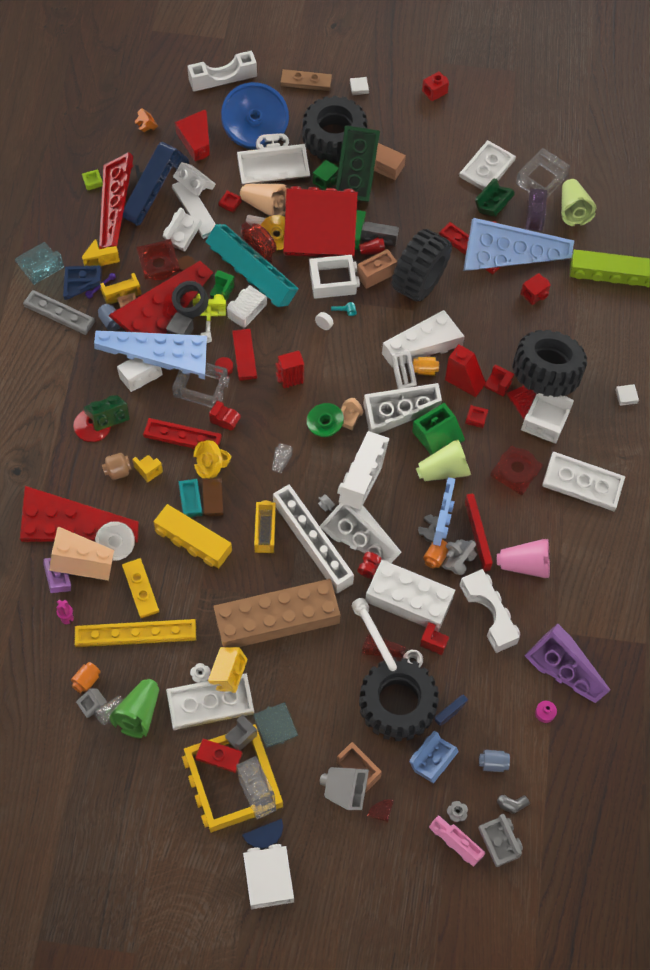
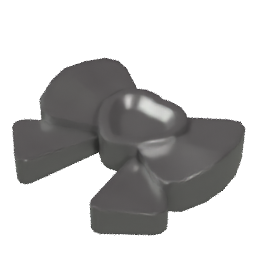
(429, 533)

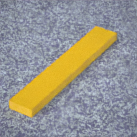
(135, 633)

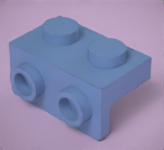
(433, 757)

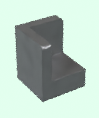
(180, 325)
(241, 734)

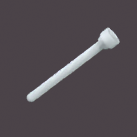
(361, 608)

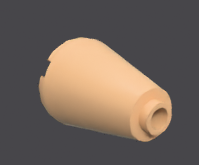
(265, 197)

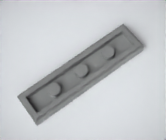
(59, 312)

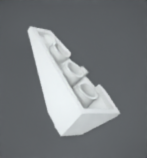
(360, 532)

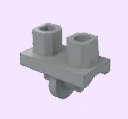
(457, 554)

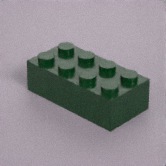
(358, 161)

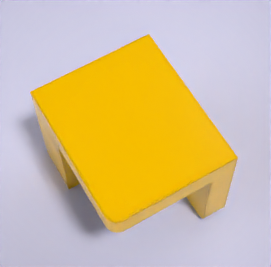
(148, 467)

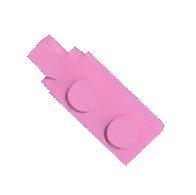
(457, 840)

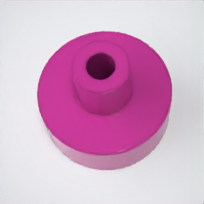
(546, 711)

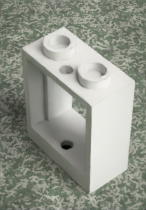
(333, 289)

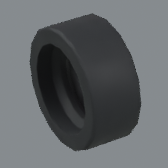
(185, 287)

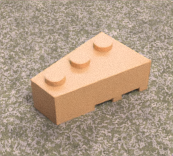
(80, 556)

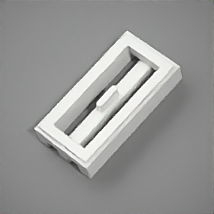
(406, 352)

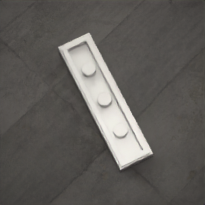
(195, 208)

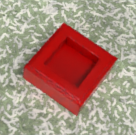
(230, 201)
(476, 416)

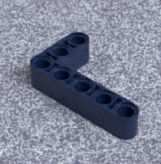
(151, 181)

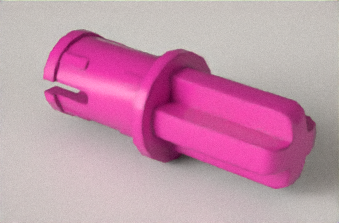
(64, 611)

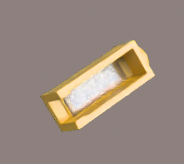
(265, 527)

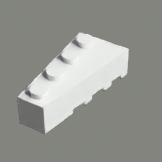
(426, 338)
(399, 406)
(363, 471)

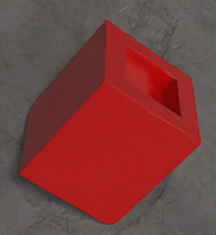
(499, 380)
(434, 640)

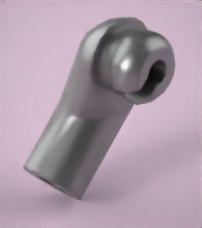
(511, 805)

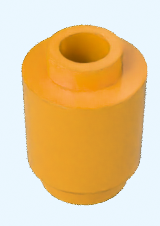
(425, 365)

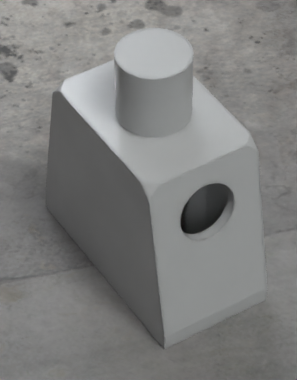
(345, 786)

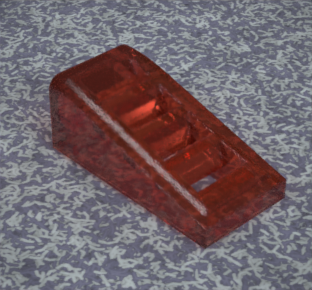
(371, 648)

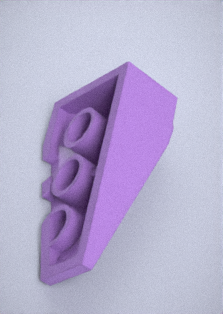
(563, 659)

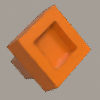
(147, 120)

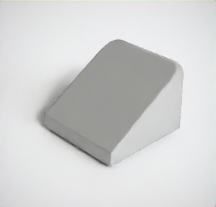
(90, 701)

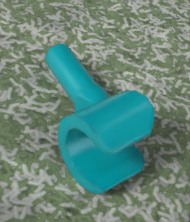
(350, 308)

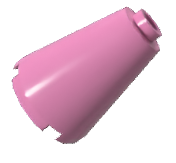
(527, 558)

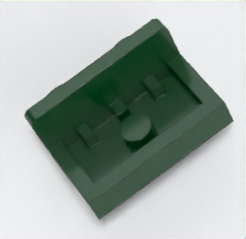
(493, 198)
(107, 412)

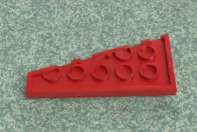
(155, 308)
(47, 512)

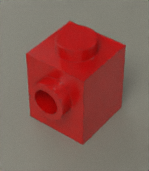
(435, 86)
(535, 289)

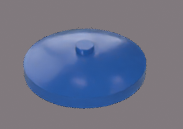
(252, 112)

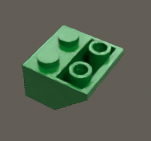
(437, 429)

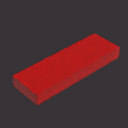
(244, 354)

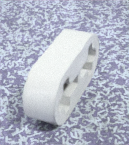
(272, 138)

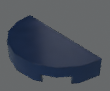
(450, 710)
(265, 835)

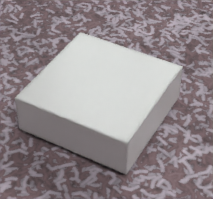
(359, 86)
(627, 394)

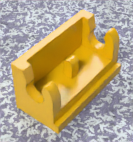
(120, 289)
(228, 669)

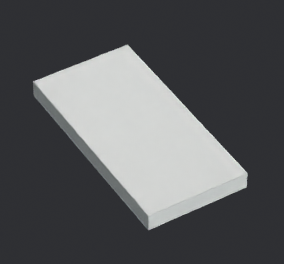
(583, 481)
(203, 704)

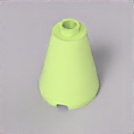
(576, 204)
(444, 463)

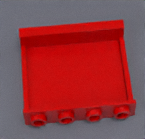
(320, 222)

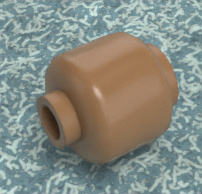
(117, 466)

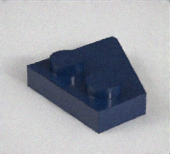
(80, 279)

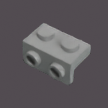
(501, 840)

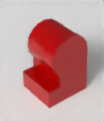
(224, 416)

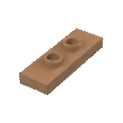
(306, 80)

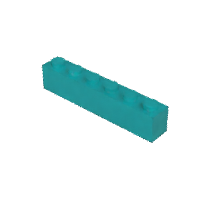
(251, 265)

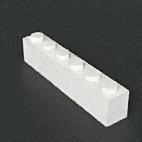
(313, 538)

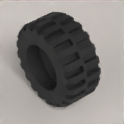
(328, 112)
(421, 265)
(549, 363)
(398, 725)

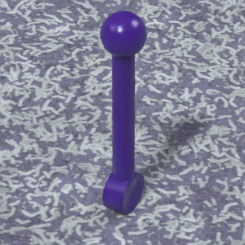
(89, 294)

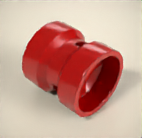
(370, 564)

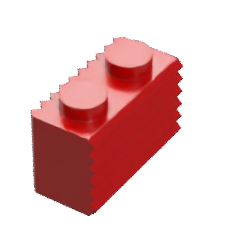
(290, 369)

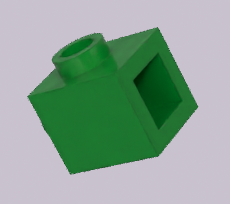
(325, 175)

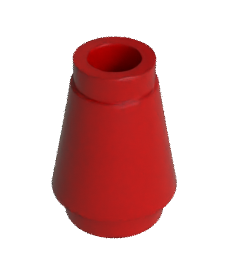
(373, 246)

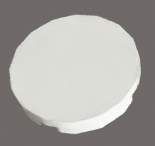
(116, 537)

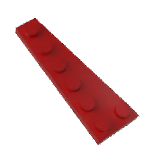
(114, 192)

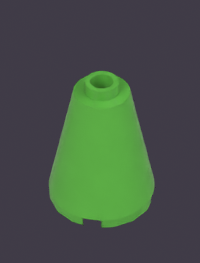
(137, 709)

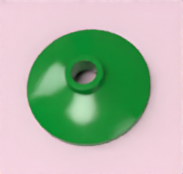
(321, 414)

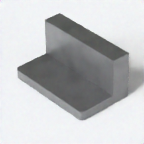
(374, 230)

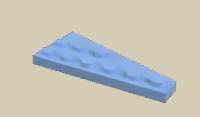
(503, 245)
(158, 349)

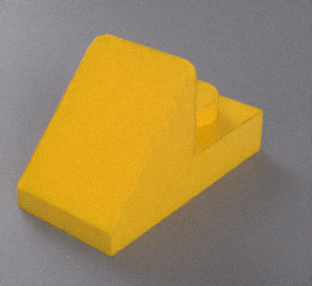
(102, 257)

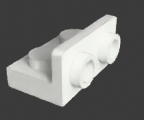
(193, 178)
(182, 229)

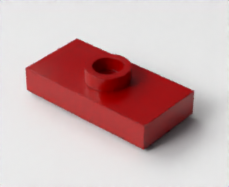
(219, 755)

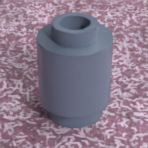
(104, 312)
(494, 760)

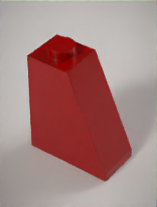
(194, 134)
(465, 371)

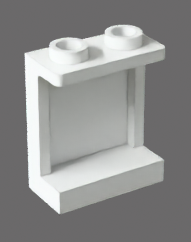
(547, 416)
(268, 876)

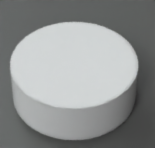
(324, 321)

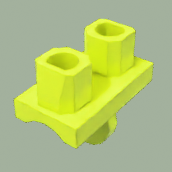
(215, 306)

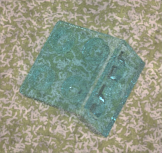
(40, 262)

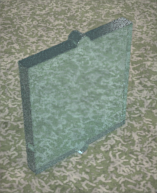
(275, 725)

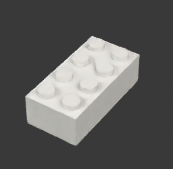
(409, 595)

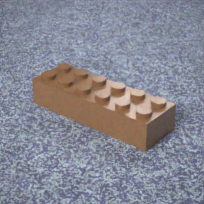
(277, 614)

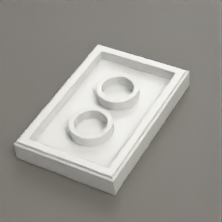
(487, 164)

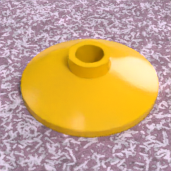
(275, 223)

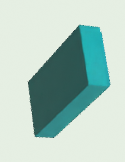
(190, 498)

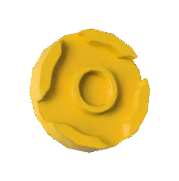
(210, 459)

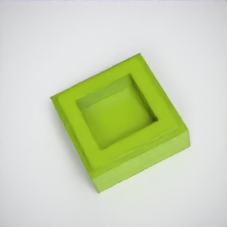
(92, 179)

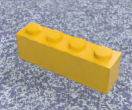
(192, 536)

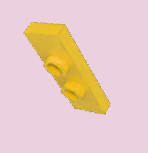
(140, 588)

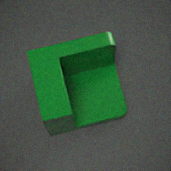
(223, 284)

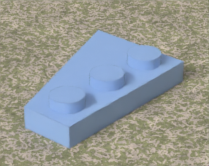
(444, 517)

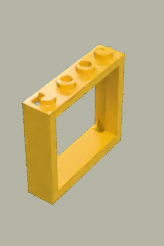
(201, 799)

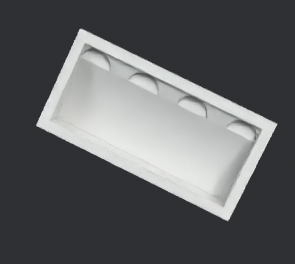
(273, 164)

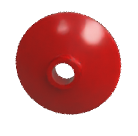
(86, 431)

